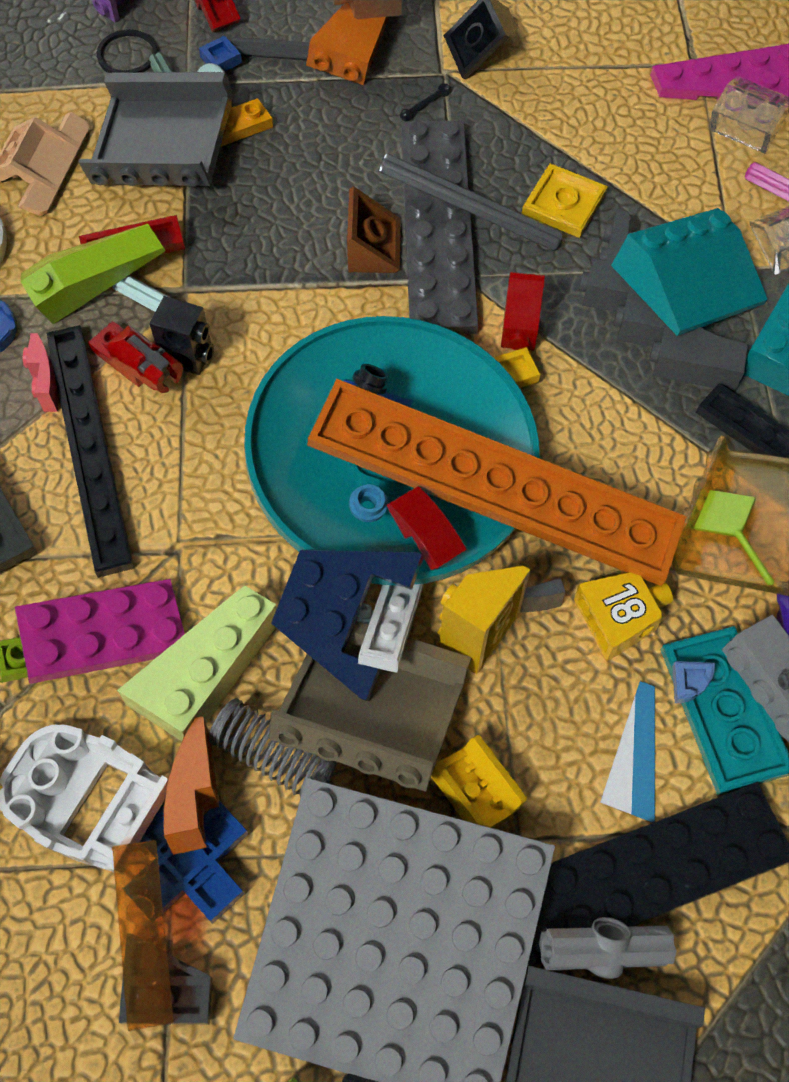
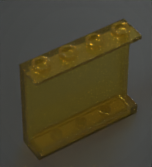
(767, 530)

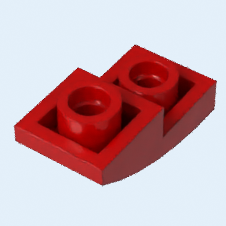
(429, 527)

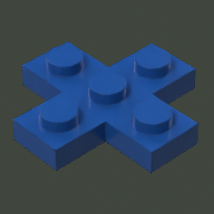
(198, 870)

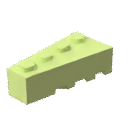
(201, 665)

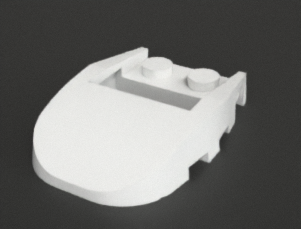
(53, 779)

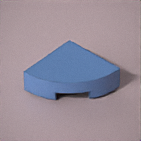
(691, 679)

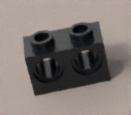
(183, 333)

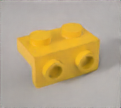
(478, 785)

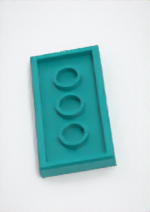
(726, 721)

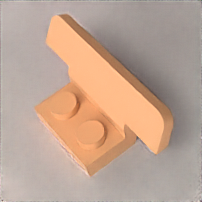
(42, 158)

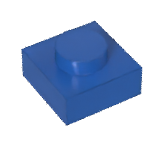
(221, 53)

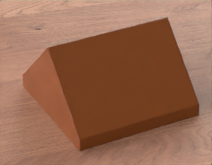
(371, 236)

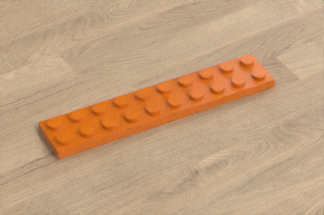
(498, 481)

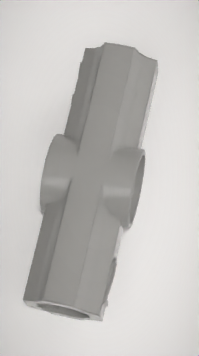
(607, 947)

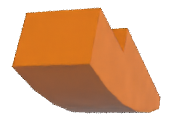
(190, 790)

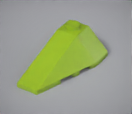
(81, 273)

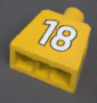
(621, 610)

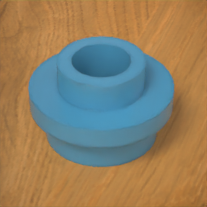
(368, 493)

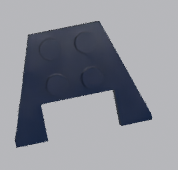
(325, 601)

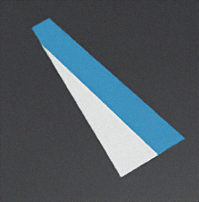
(633, 770)

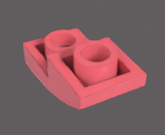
(40, 366)

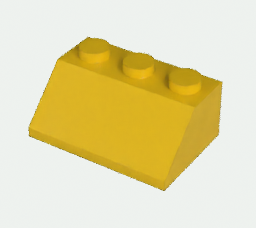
(481, 612)

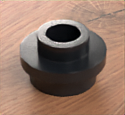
(371, 379)

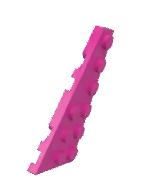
(711, 74)

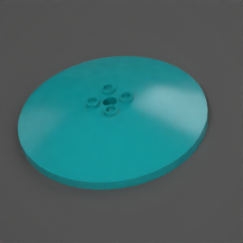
(310, 491)

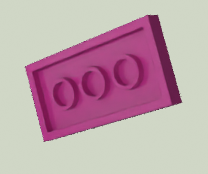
(98, 630)

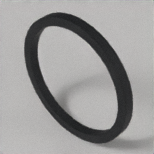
(122, 33)

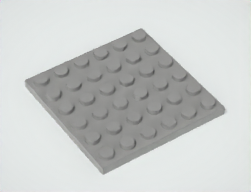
(395, 941)

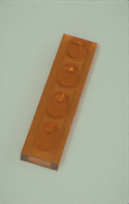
(142, 935)

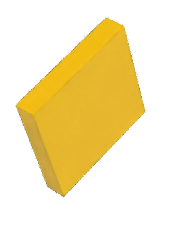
(564, 200)

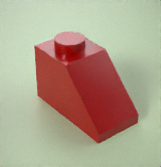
(522, 311)

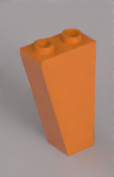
(346, 45)

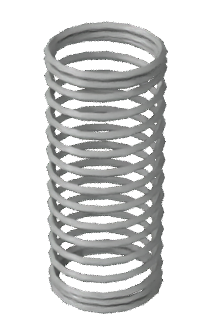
(322, 772)

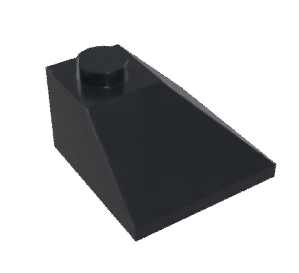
(479, 34)

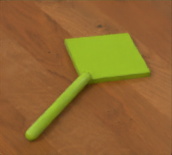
(728, 515)

